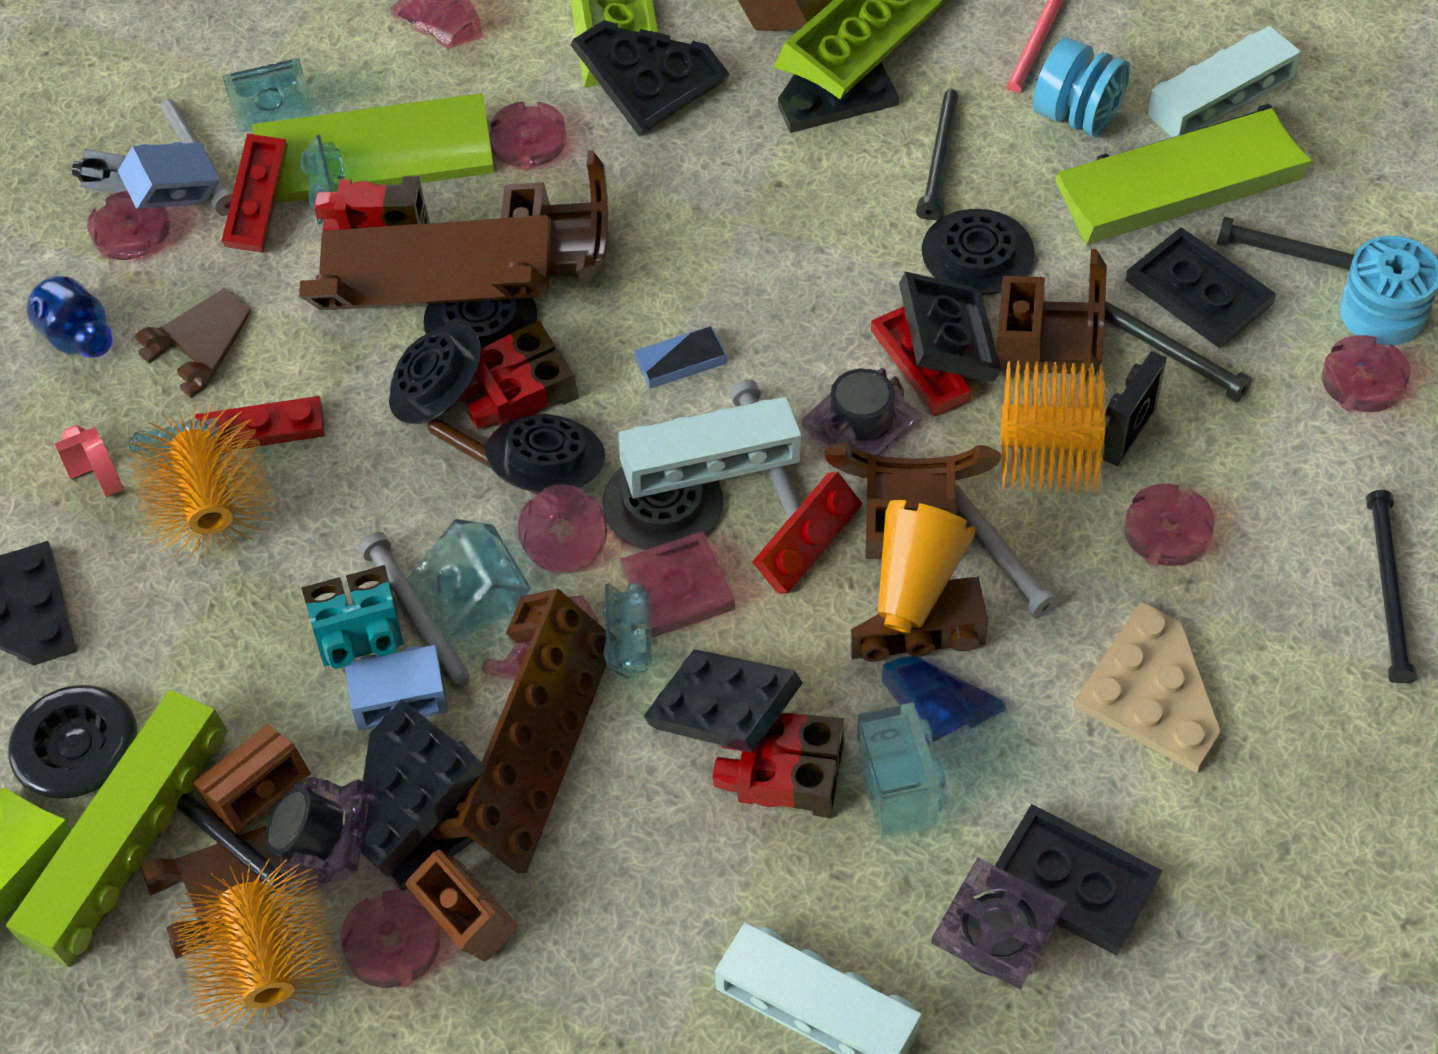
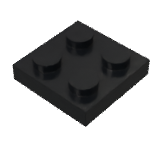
(1133, 408)

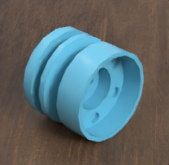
(1081, 86)
(1390, 289)

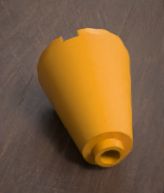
(918, 561)

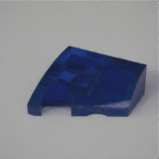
(938, 695)

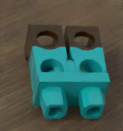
(356, 628)

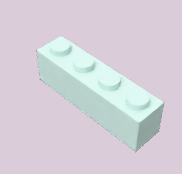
(1224, 82)
(709, 447)
(813, 997)

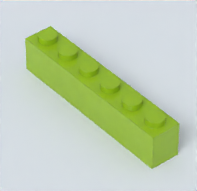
(118, 828)

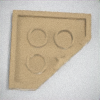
(1153, 689)

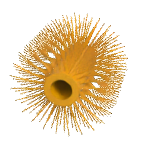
(1053, 427)
(200, 481)
(256, 944)

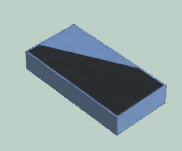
(680, 357)

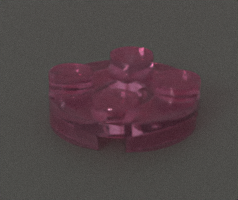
(532, 150)
(122, 243)
(1360, 393)
(546, 510)
(1165, 546)
(395, 965)

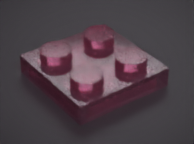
(681, 582)

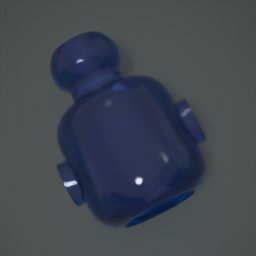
(69, 317)

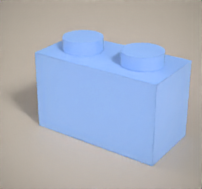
(168, 175)
(381, 682)

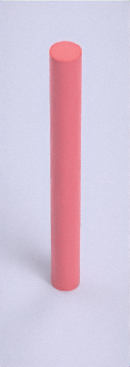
(1034, 45)

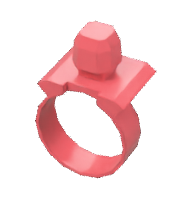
(85, 451)

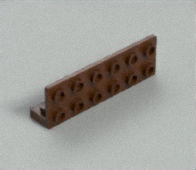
(432, 263)
(535, 730)

